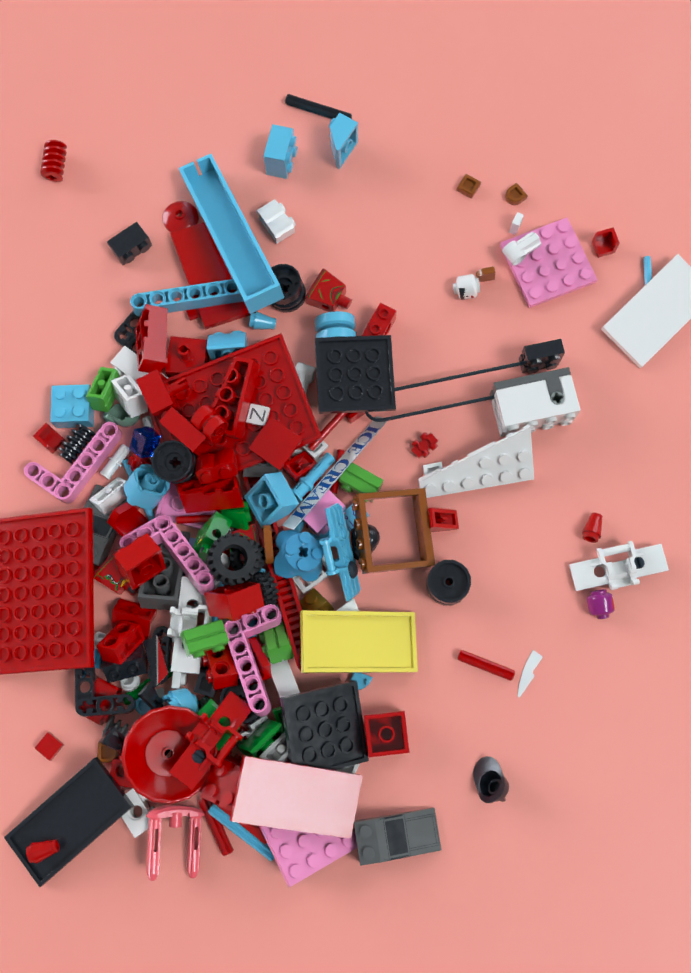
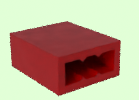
(185, 432)

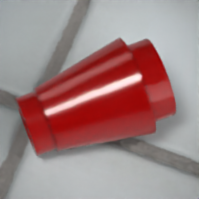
(593, 528)
(41, 850)

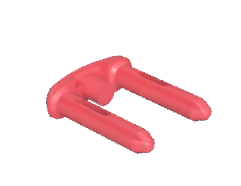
(175, 815)

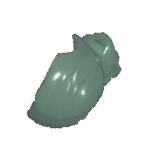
(119, 416)

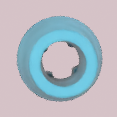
(261, 321)

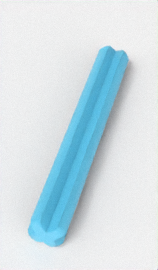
(241, 832)

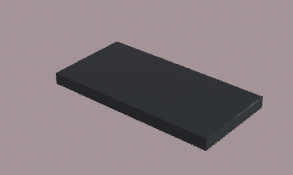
(73, 816)

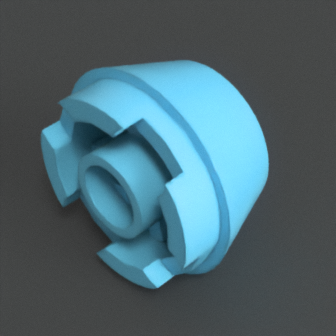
(182, 698)

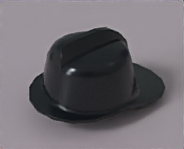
(490, 781)

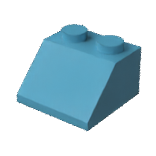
(343, 137)
(224, 344)
(271, 499)

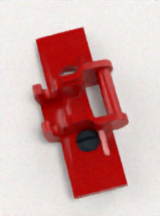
(204, 737)

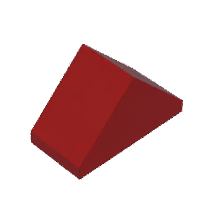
(299, 466)
(443, 519)

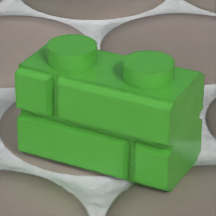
(101, 391)
(359, 481)
(204, 638)
(277, 644)

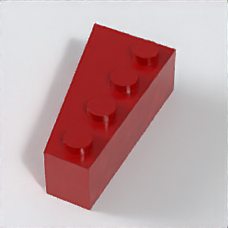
(236, 395)

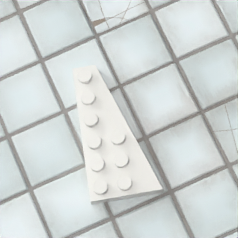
(489, 466)

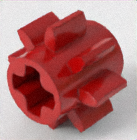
(136, 461)

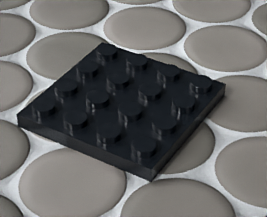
(355, 374)
(325, 727)

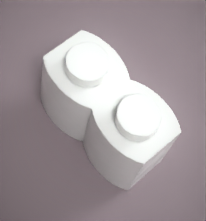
(276, 221)

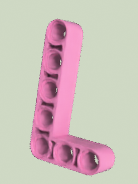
(78, 466)
(176, 549)
(247, 656)

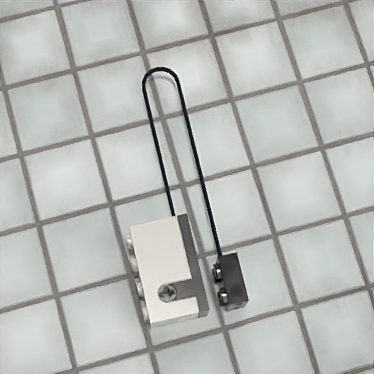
(532, 399)

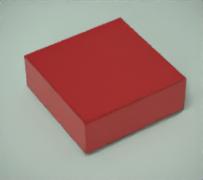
(49, 746)

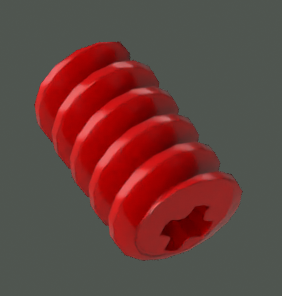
(53, 160)

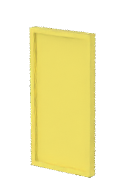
(358, 642)

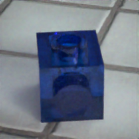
(144, 441)

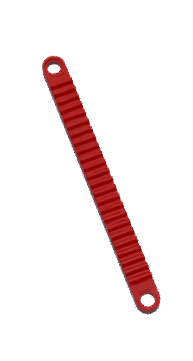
(288, 596)

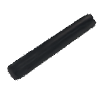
(314, 107)

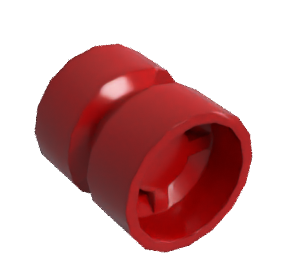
(210, 423)

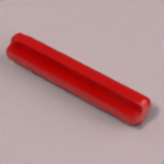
(486, 665)
(217, 829)

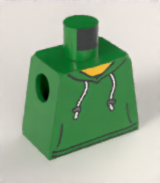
(205, 537)

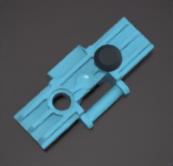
(345, 565)

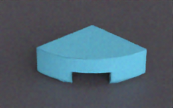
(362, 680)

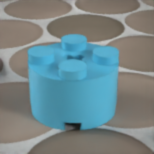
(145, 487)

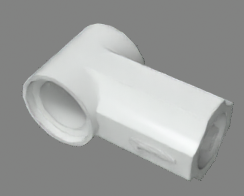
(518, 250)
(306, 374)

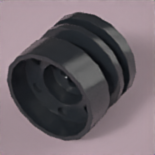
(292, 283)
(170, 452)

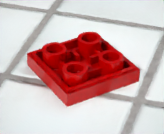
(275, 443)

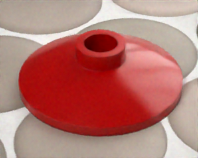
(173, 222)

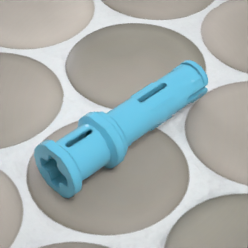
(306, 483)

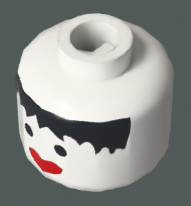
(466, 287)

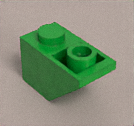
(239, 516)

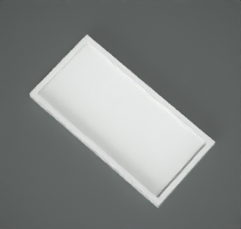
(653, 313)

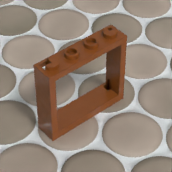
(422, 526)

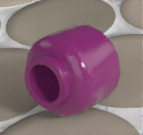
(600, 603)

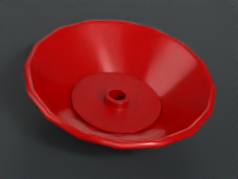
(145, 758)

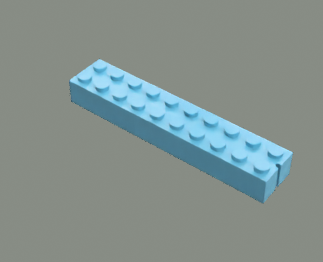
(231, 234)

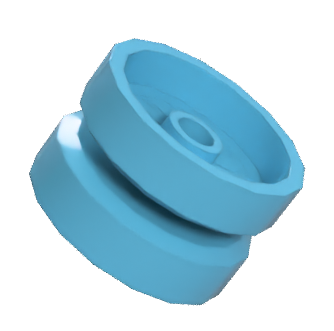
(335, 324)

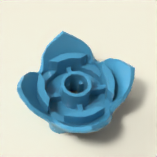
(290, 564)

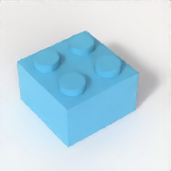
(280, 151)
(71, 406)

